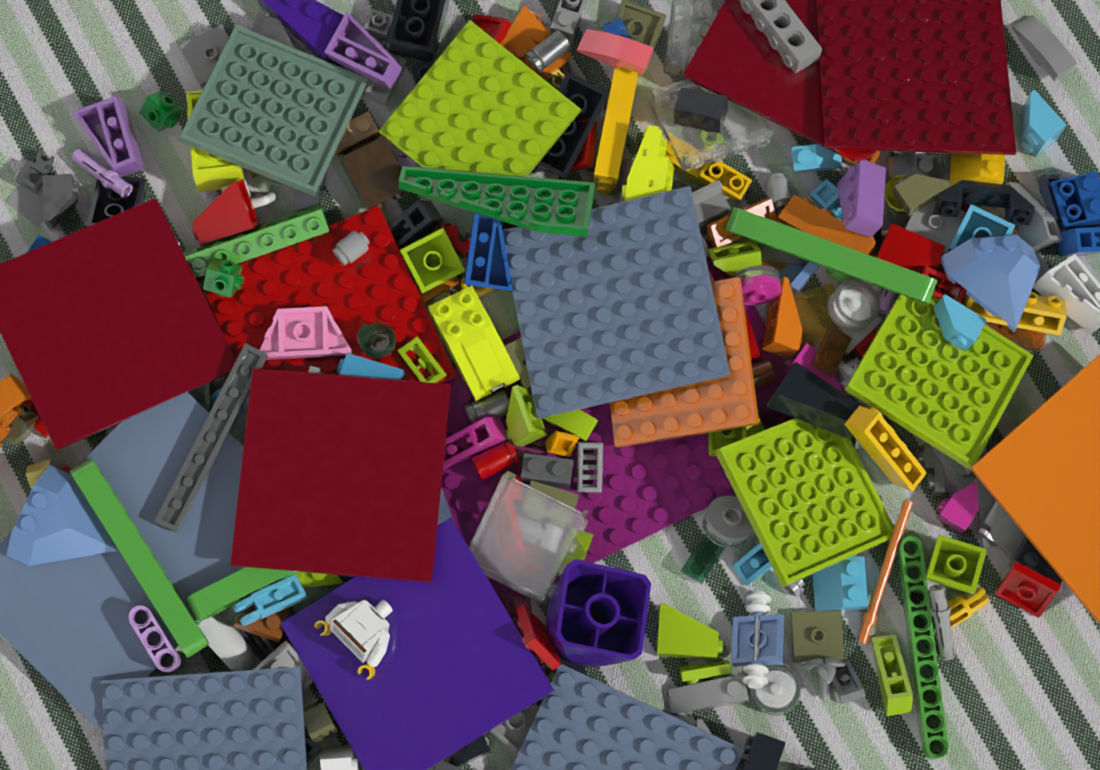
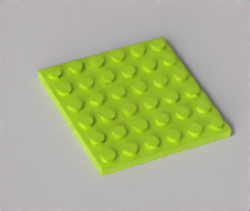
(480, 111)
(934, 387)
(805, 497)

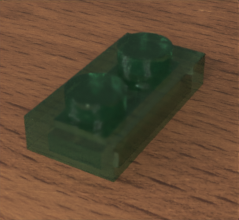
(702, 560)

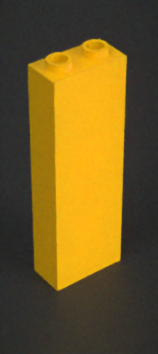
(615, 130)

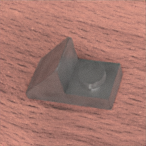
(910, 164)
(846, 684)

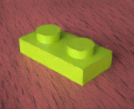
(694, 673)

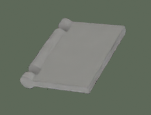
(1003, 530)

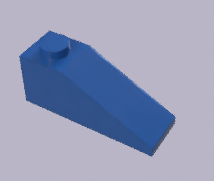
(1079, 242)

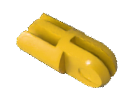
(964, 606)

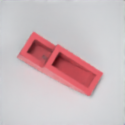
(616, 50)

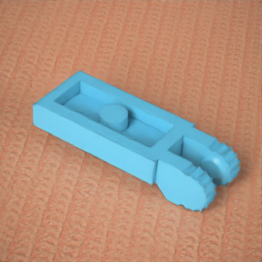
(272, 599)

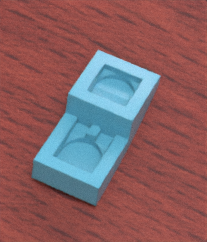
(827, 197)

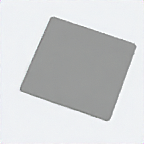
(28, 204)

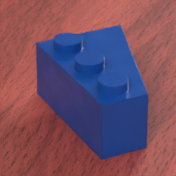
(487, 255)

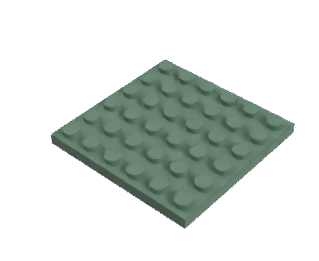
(274, 110)

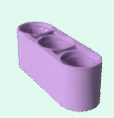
(145, 630)

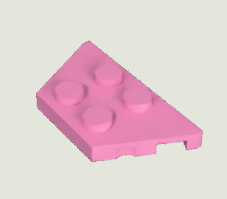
(304, 334)

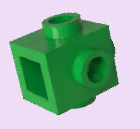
(161, 111)
(223, 277)

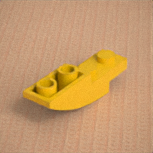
(733, 182)

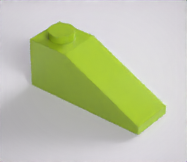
(892, 675)

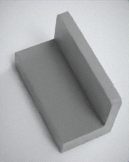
(710, 203)

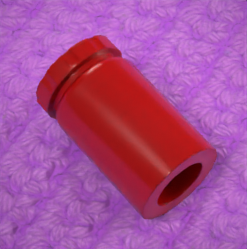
(495, 459)

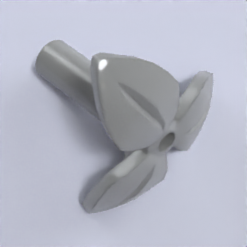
(826, 671)

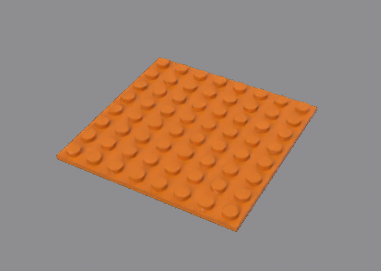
(1051, 482)

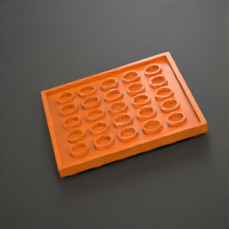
(700, 406)

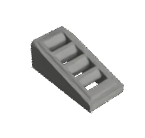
(580, 466)

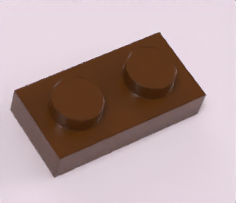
(831, 351)

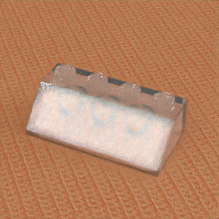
(686, 31)

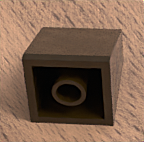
(372, 171)

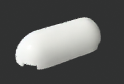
(228, 643)

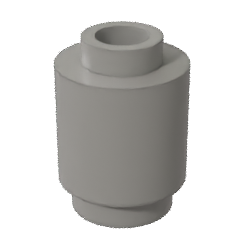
(778, 190)
(351, 247)

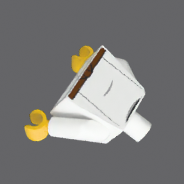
(361, 630)

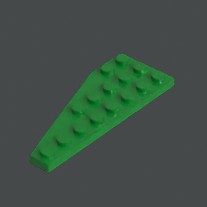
(527, 202)

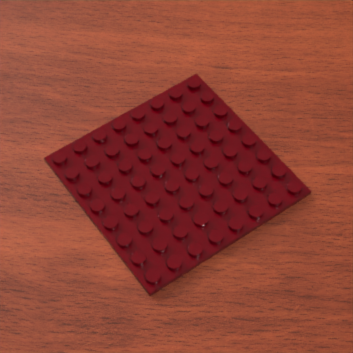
(742, 65)
(915, 76)
(108, 324)
(341, 475)

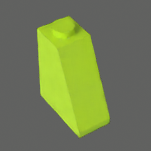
(685, 637)

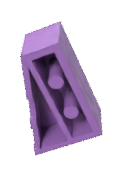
(362, 54)
(863, 197)

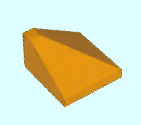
(561, 443)

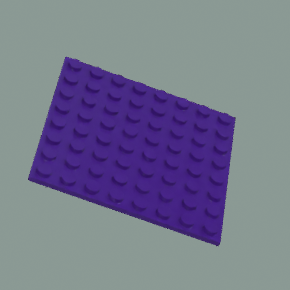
(447, 670)

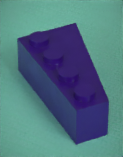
(306, 20)

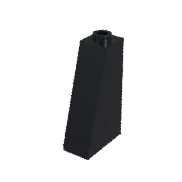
(813, 401)

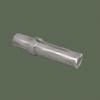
(941, 612)

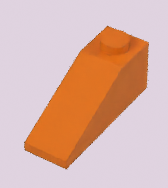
(783, 324)

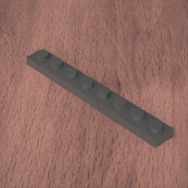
(210, 439)

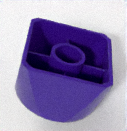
(617, 602)

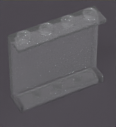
(696, 147)
(526, 538)

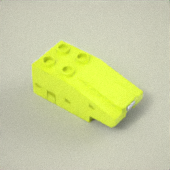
(651, 169)
(208, 170)
(473, 343)

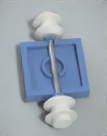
(757, 640)

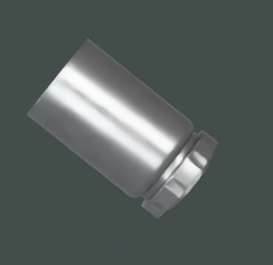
(547, 51)
(490, 406)

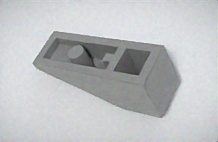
(708, 695)

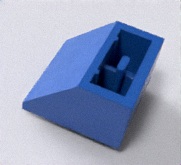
(1078, 200)

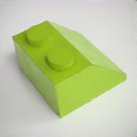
(955, 564)

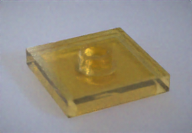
(814, 313)

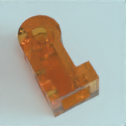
(1024, 338)

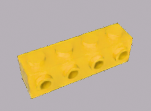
(1040, 313)
(885, 448)

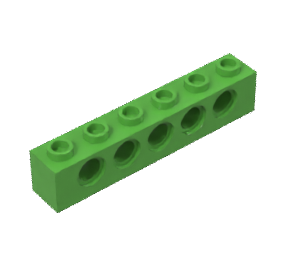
(260, 239)

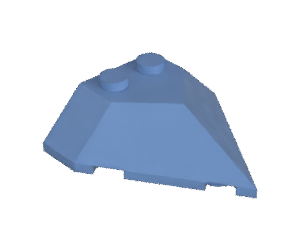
(995, 274)
(57, 523)

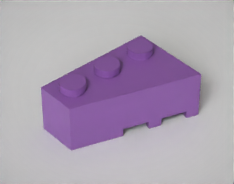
(113, 133)

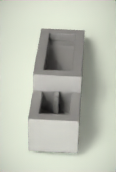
(1045, 47)

